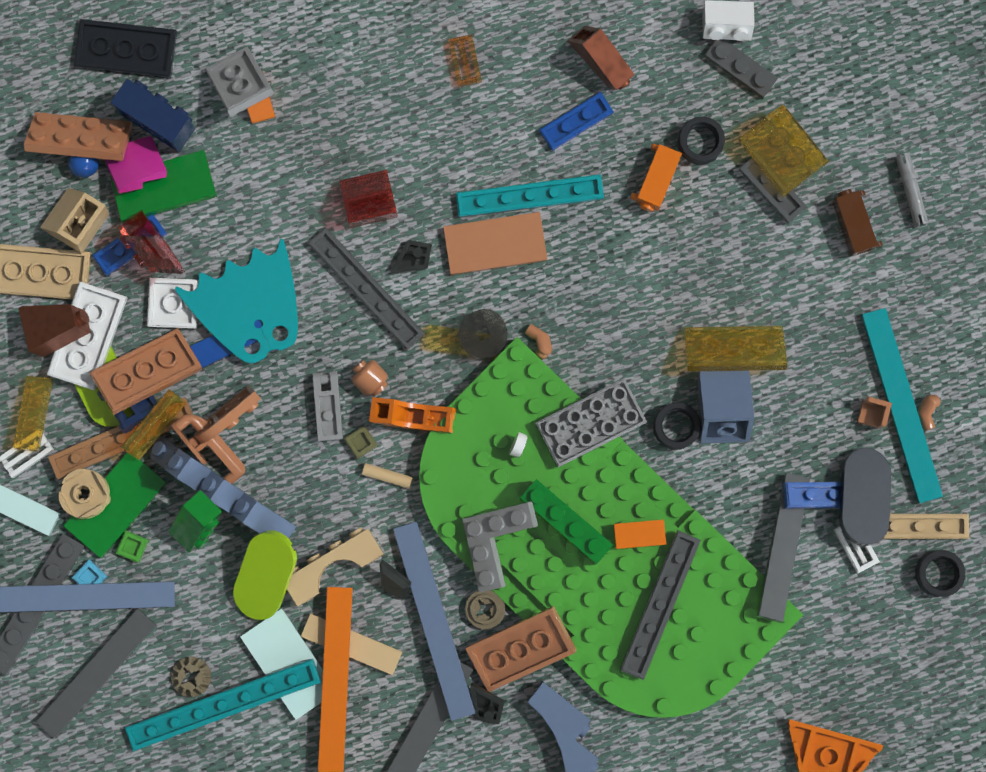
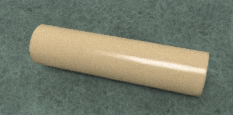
(387, 475)

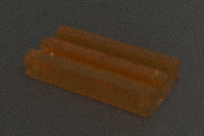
(468, 81)

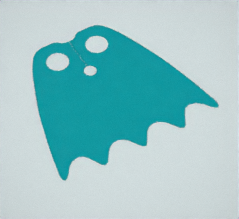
(247, 294)

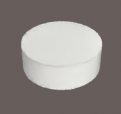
(518, 445)

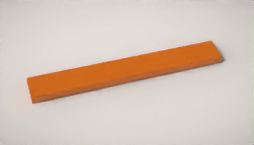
(335, 679)

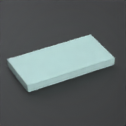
(278, 646)

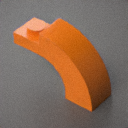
(411, 415)

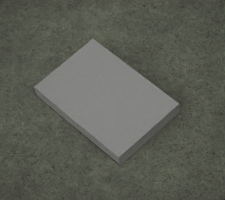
(239, 81)

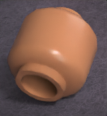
(369, 378)

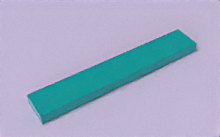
(530, 196)

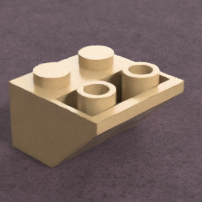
(75, 219)

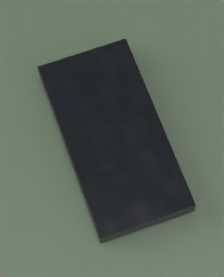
(125, 48)

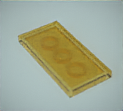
(735, 348)

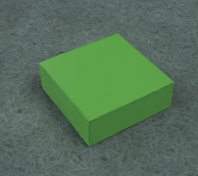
(132, 546)

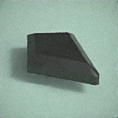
(413, 257)
(393, 581)
(486, 705)

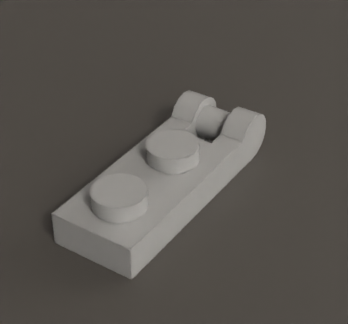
(327, 407)

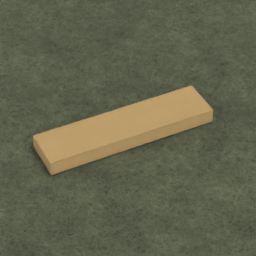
(928, 526)
(361, 647)

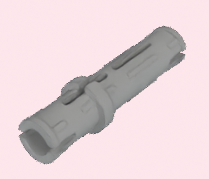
(911, 189)

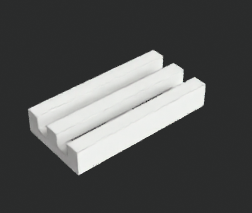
(8, 465)
(874, 560)

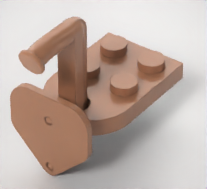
(208, 431)

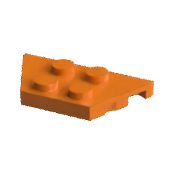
(828, 750)

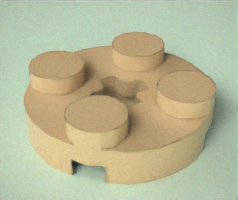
(71, 489)

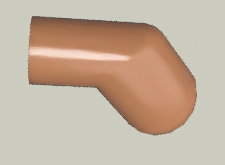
(542, 340)
(926, 409)

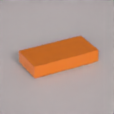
(639, 534)

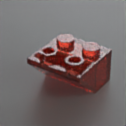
(368, 198)

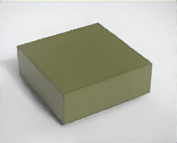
(360, 442)

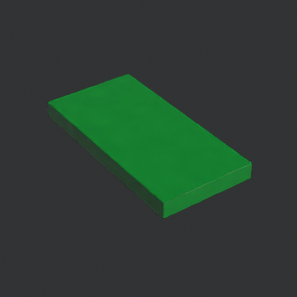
(186, 183)
(131, 491)

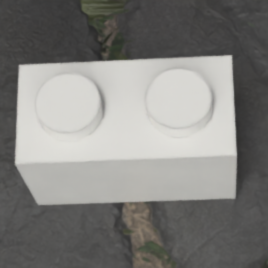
(728, 20)

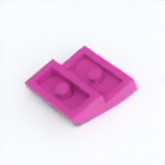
(139, 165)

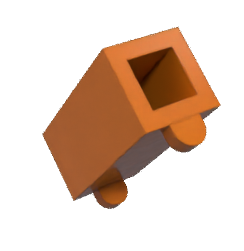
(657, 178)

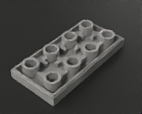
(591, 422)

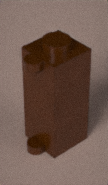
(855, 222)

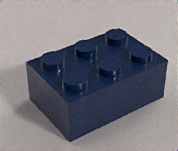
(153, 114)

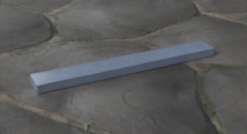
(87, 596)
(434, 621)

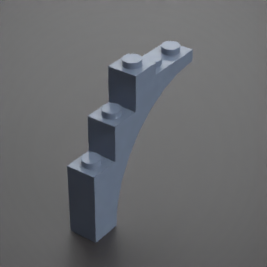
(218, 489)
(566, 725)

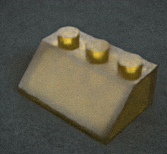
(783, 150)

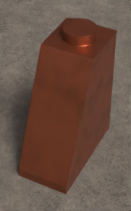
(602, 57)
(52, 326)

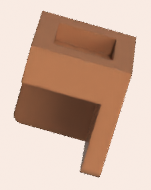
(874, 412)

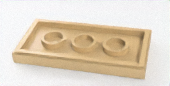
(42, 271)

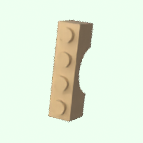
(360, 549)

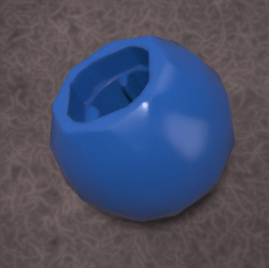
(83, 166)

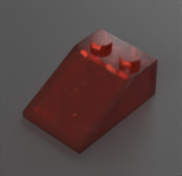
(149, 245)

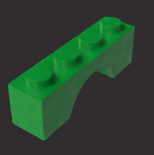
(567, 522)

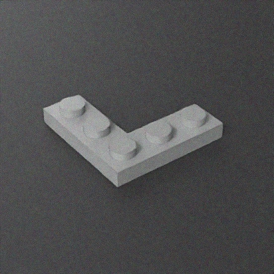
(480, 536)

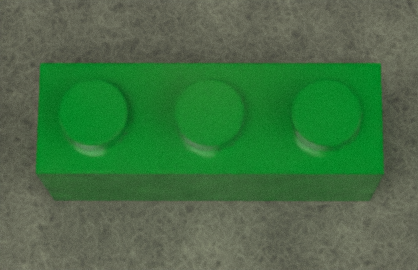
(195, 522)

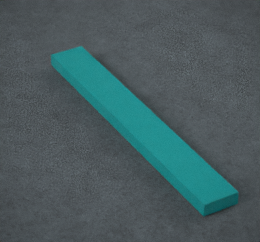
(903, 406)
(223, 704)

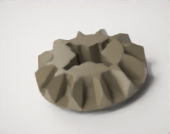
(484, 621)
(202, 679)

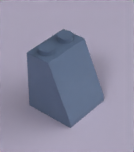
(725, 406)

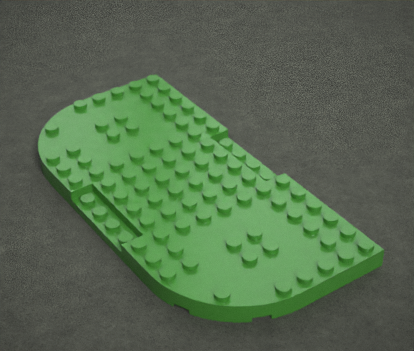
(714, 622)

